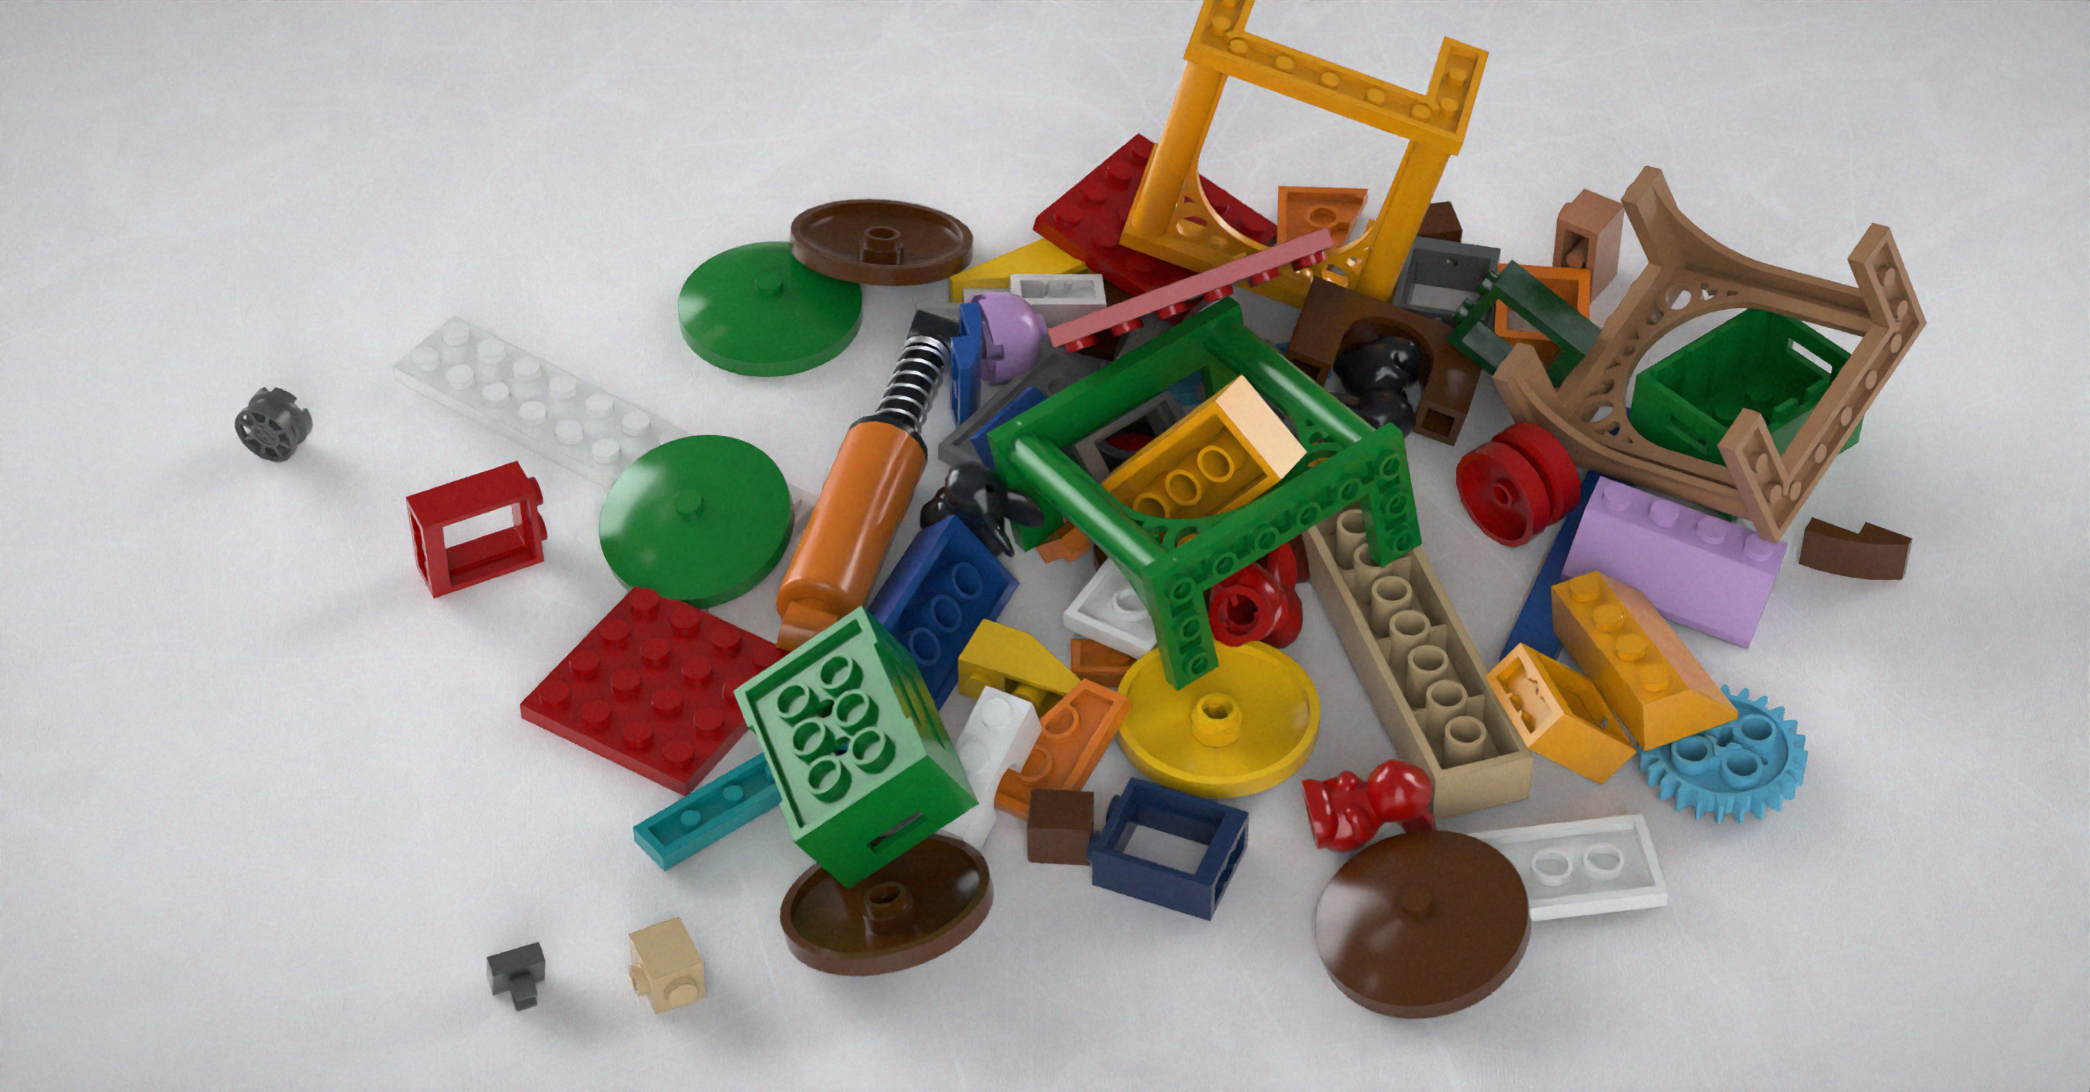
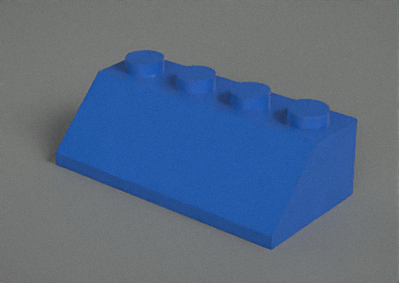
(940, 598)

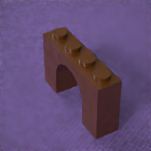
(1341, 318)

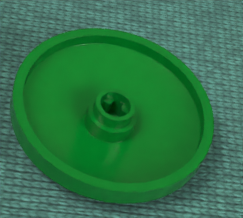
(767, 312)
(697, 520)

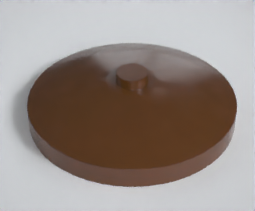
(881, 242)
(894, 916)
(1423, 924)

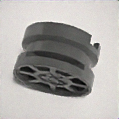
(274, 424)

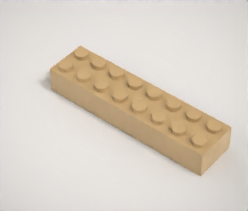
(1418, 668)

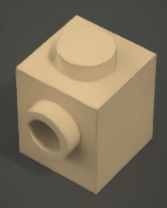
(666, 966)

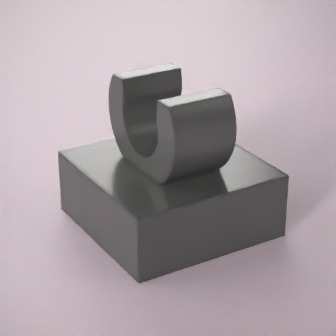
(517, 972)

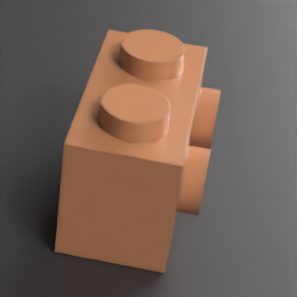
(1590, 238)

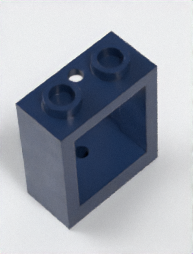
(1180, 815)

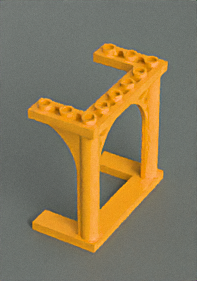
(1221, 48)

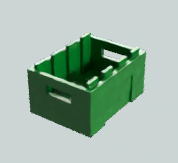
(1741, 364)
(864, 690)

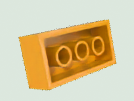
(1209, 459)

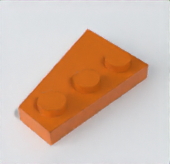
(1314, 208)
(1068, 746)

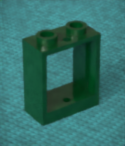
(1538, 307)

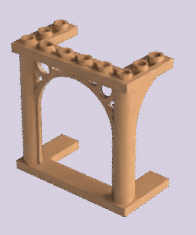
(1684, 257)

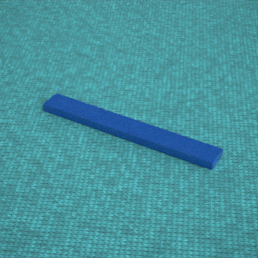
(1535, 621)

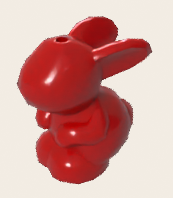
(1258, 603)
(1350, 811)

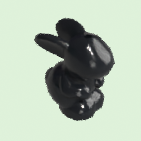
(1376, 381)
(982, 504)

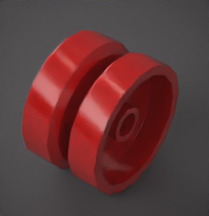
(1518, 484)

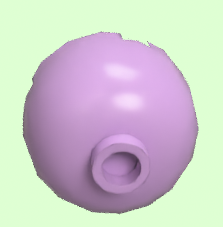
(1009, 336)

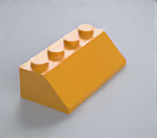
(1636, 660)

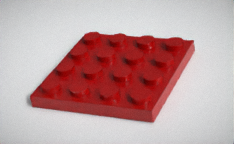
(1094, 213)
(654, 689)

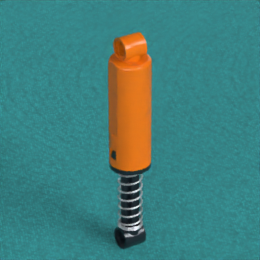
(865, 492)

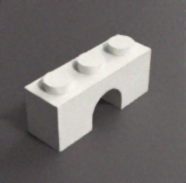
(994, 739)

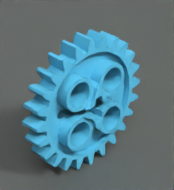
(1731, 765)

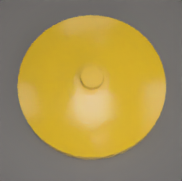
(1227, 730)

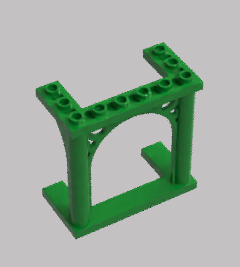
(1171, 580)

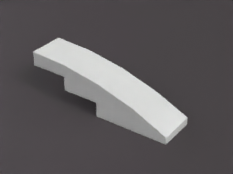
(1053, 296)

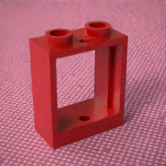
(485, 556)

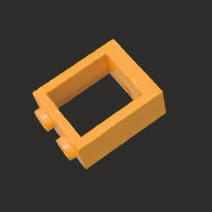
(1560, 713)

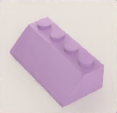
(1680, 558)

